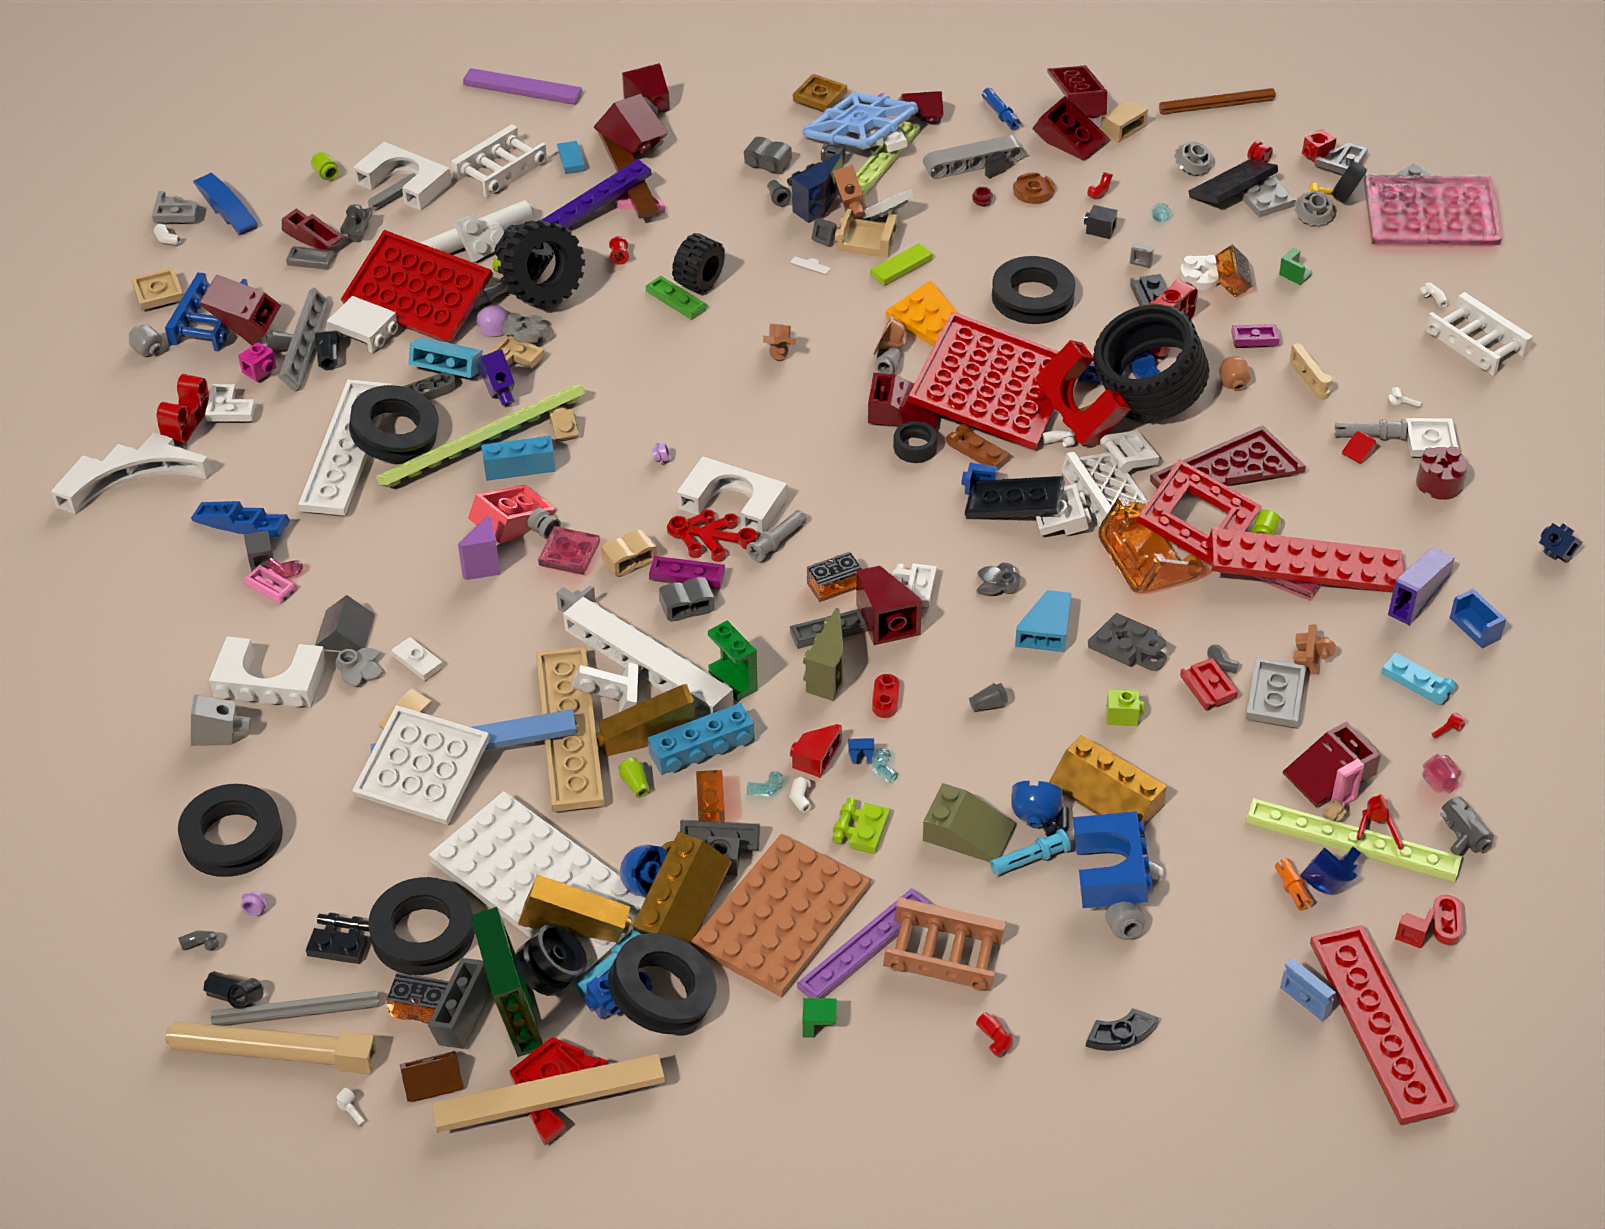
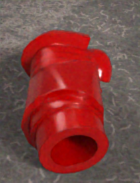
(994, 1030)

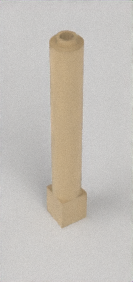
(348, 1052)

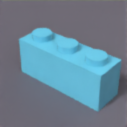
(444, 357)

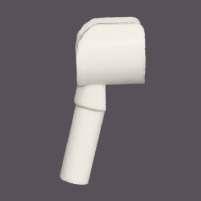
(1397, 398)
(344, 1103)

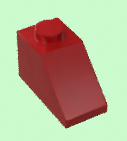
(816, 749)

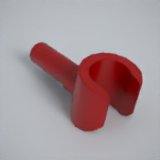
(1454, 721)

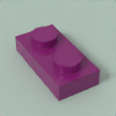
(1255, 335)

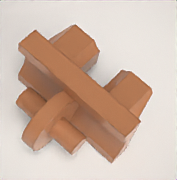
(779, 338)
(1315, 649)

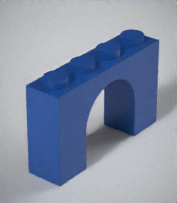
(1122, 882)

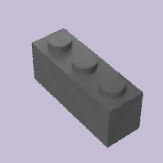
(460, 1004)

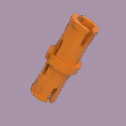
(1294, 884)

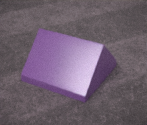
(479, 552)

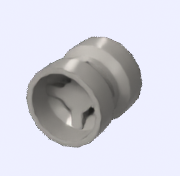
(541, 521)

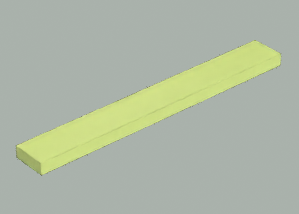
(1343, 837)

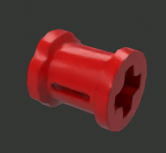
(621, 251)

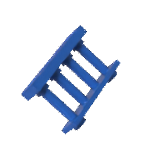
(186, 313)

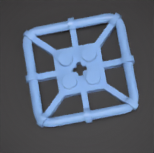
(860, 119)

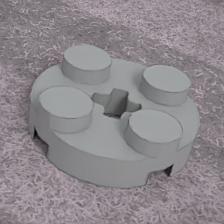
(525, 328)

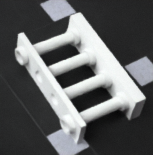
(490, 149)
(1488, 321)

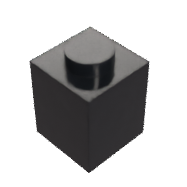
(1101, 221)

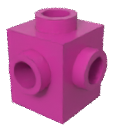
(257, 361)

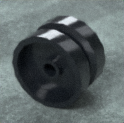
(551, 959)

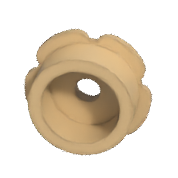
(1335, 811)

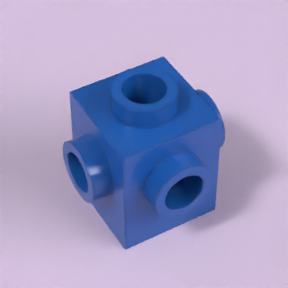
(599, 997)

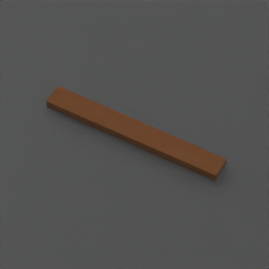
(639, 194)

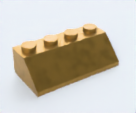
(1107, 782)
(683, 889)

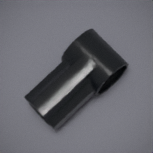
(326, 346)
(233, 989)

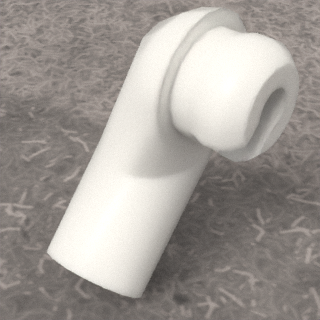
(164, 237)
(1059, 435)
(797, 794)

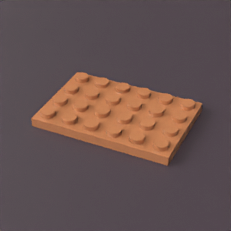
(780, 914)

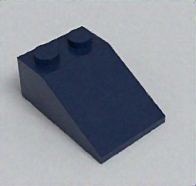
(815, 189)

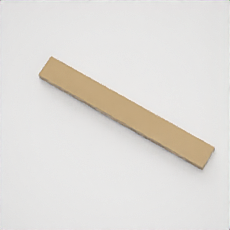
(547, 1092)

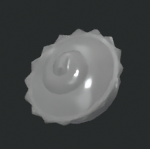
(1193, 158)
(1314, 208)

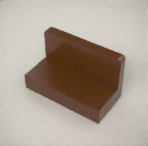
(431, 1076)

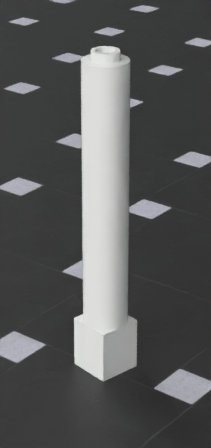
(511, 215)

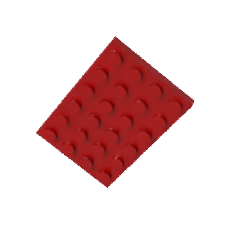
(421, 284)

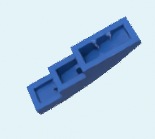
(226, 203)
(234, 518)

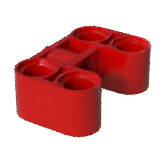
(1180, 296)
(182, 419)

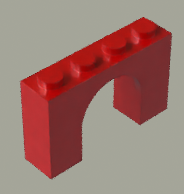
(1058, 382)

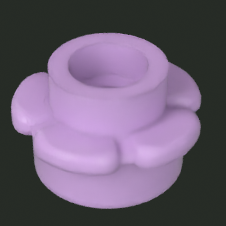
(661, 452)
(253, 903)

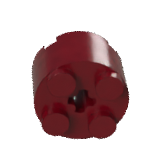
(1442, 472)

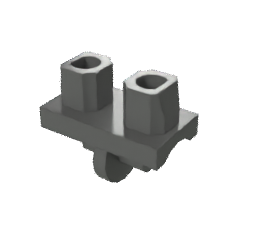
(356, 222)

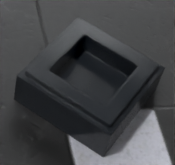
(995, 165)

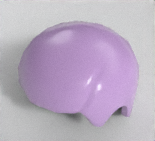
(491, 320)

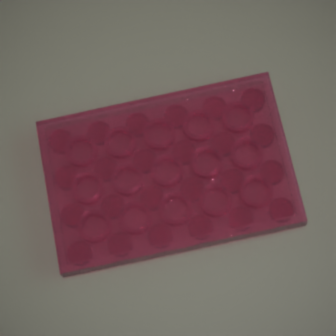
(1432, 210)

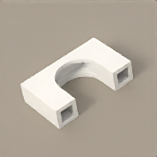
(390, 160)
(714, 477)
(293, 687)

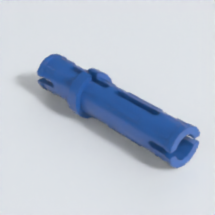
(1004, 112)

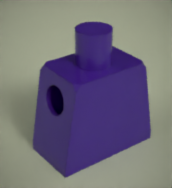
(495, 368)

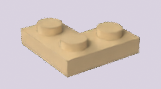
(519, 352)

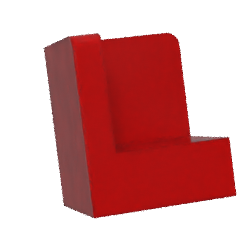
(1414, 929)

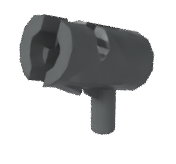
(1467, 826)

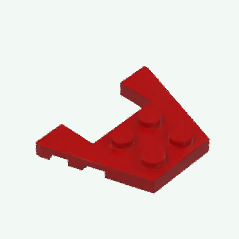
(550, 1060)

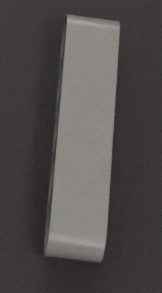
(971, 156)

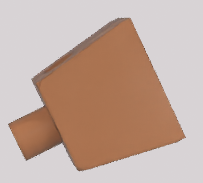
(852, 195)

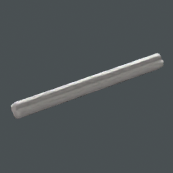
(295, 1008)

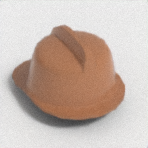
(892, 336)

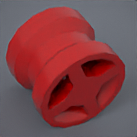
(1259, 152)

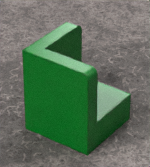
(1292, 269)
(818, 1012)

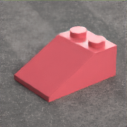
(508, 510)

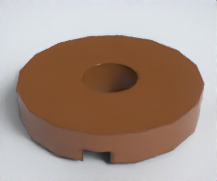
(1042, 192)

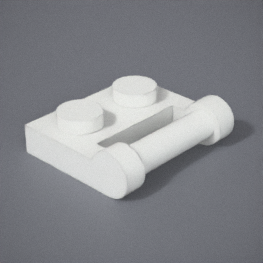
(1134, 445)

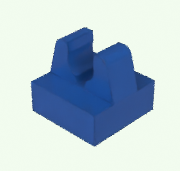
(861, 745)

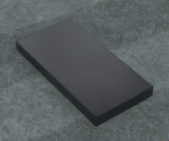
(1233, 181)
(1014, 497)

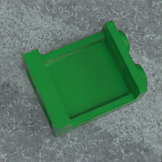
(737, 661)

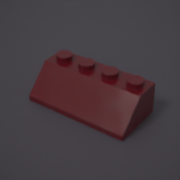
(1081, 89)

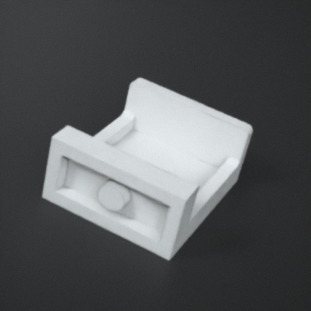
(364, 322)

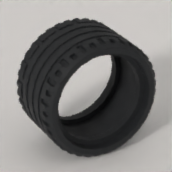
(1139, 332)

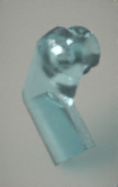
(881, 767)
(767, 788)

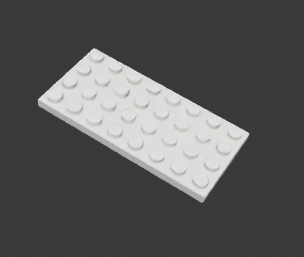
(506, 849)

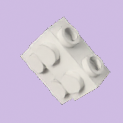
(1070, 516)

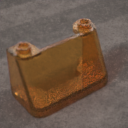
(1140, 554)

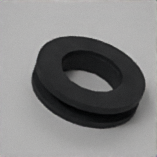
(1030, 309)
(393, 400)
(232, 858)
(427, 956)
(653, 1011)

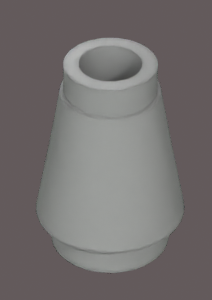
(888, 361)

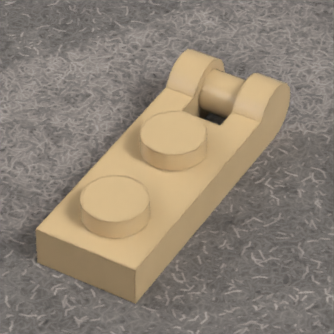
(1310, 371)

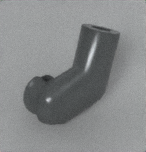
(1216, 652)
(198, 937)

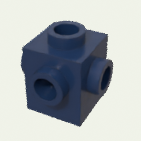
(1559, 541)

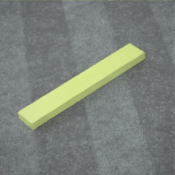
(882, 160)

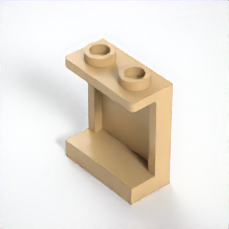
(866, 236)

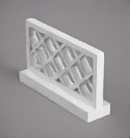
(1097, 503)

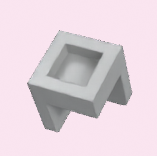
(566, 599)

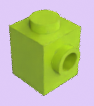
(1123, 707)

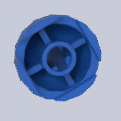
(1036, 803)
(641, 868)

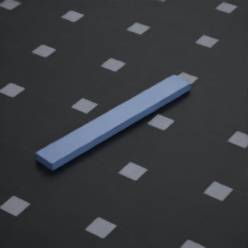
(528, 729)

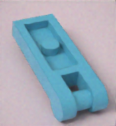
(1418, 679)

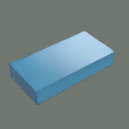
(570, 157)

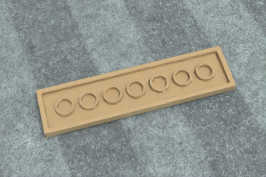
(573, 758)

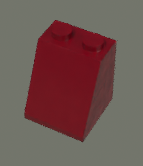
(632, 125)
(887, 606)

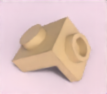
(563, 424)

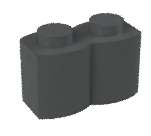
(767, 154)
(686, 599)

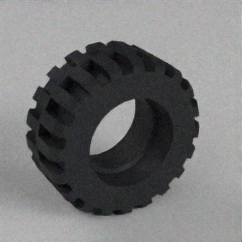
(567, 262)

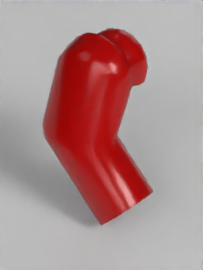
(1102, 188)

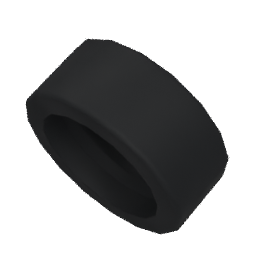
(1349, 181)
(915, 454)

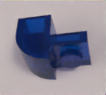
(1329, 873)

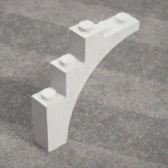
(123, 464)

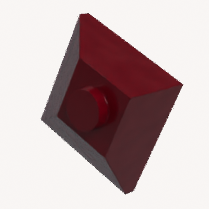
(648, 82)
(928, 103)

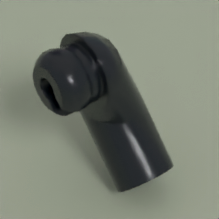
(1062, 822)

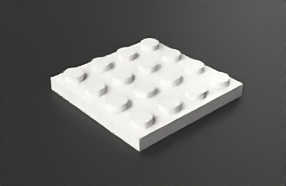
(421, 764)

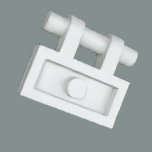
(919, 579)

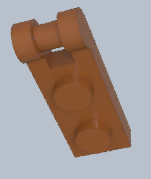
(977, 447)

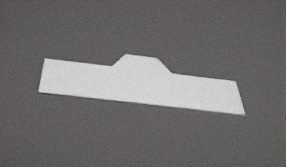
(810, 264)

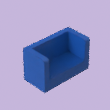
(1477, 618)

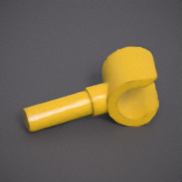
(1315, 187)

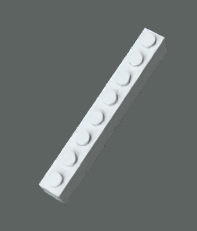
(655, 662)

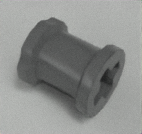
(829, 151)

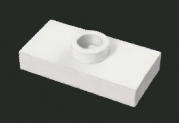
(417, 658)

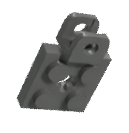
(1136, 642)

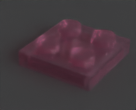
(569, 550)

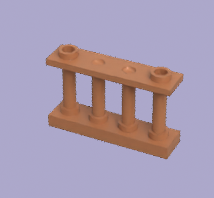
(951, 921)

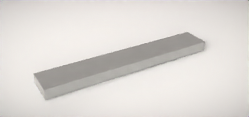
(303, 339)

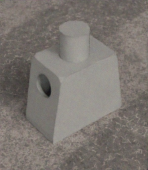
(215, 721)

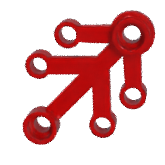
(683, 528)

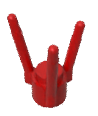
(1378, 811)

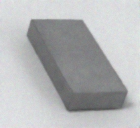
(310, 257)

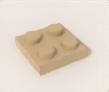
(157, 288)

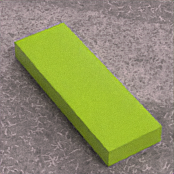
(901, 264)

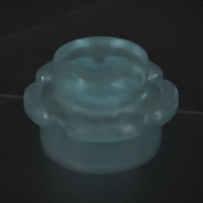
(1160, 212)

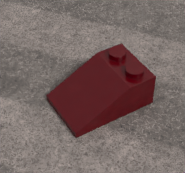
(1070, 130)

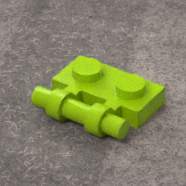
(869, 826)

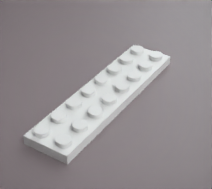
(338, 460)

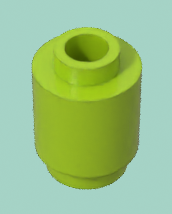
(324, 166)
(1267, 522)

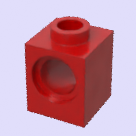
(1318, 144)

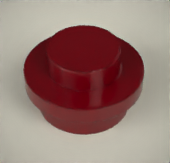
(982, 196)

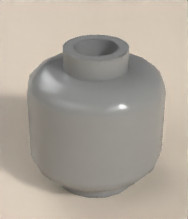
(145, 340)
(1125, 919)

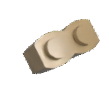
(629, 552)

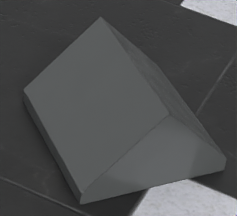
(345, 626)

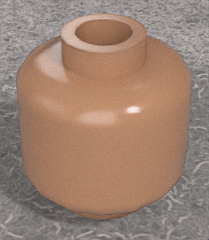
(1235, 373)

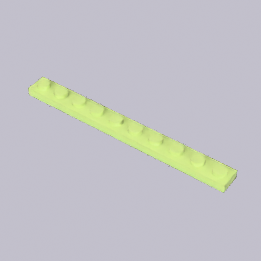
(473, 439)

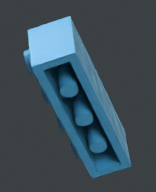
(701, 738)

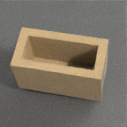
(1124, 120)

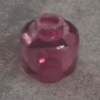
(1441, 773)

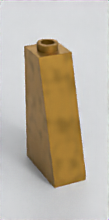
(633, 726)
(574, 909)

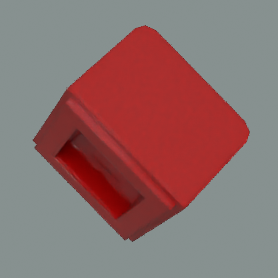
(1359, 447)

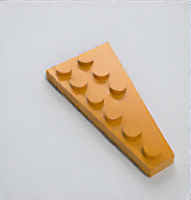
(923, 312)

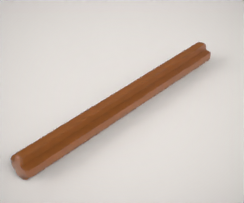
(1217, 100)

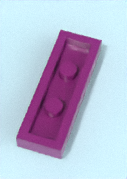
(681, 570)

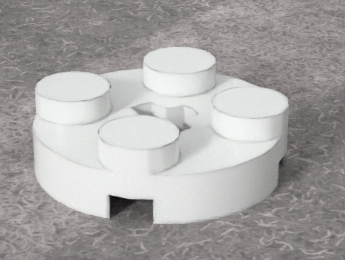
(1192, 269)

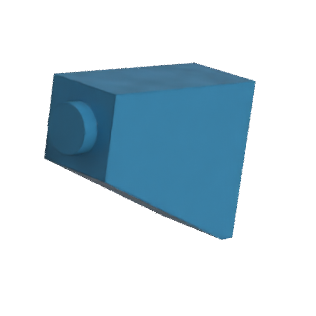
(1045, 623)

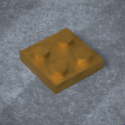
(819, 92)

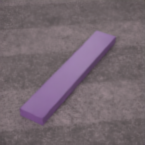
(522, 86)
(855, 952)

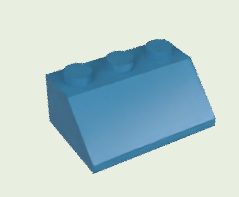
(518, 458)

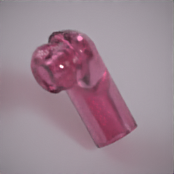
(285, 569)

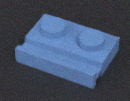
(1307, 989)

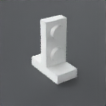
(609, 684)

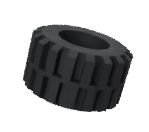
(538, 258)
(698, 262)

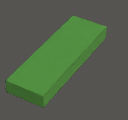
(676, 297)

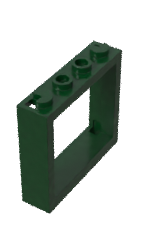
(505, 981)

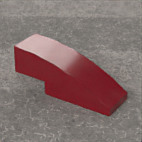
(310, 230)

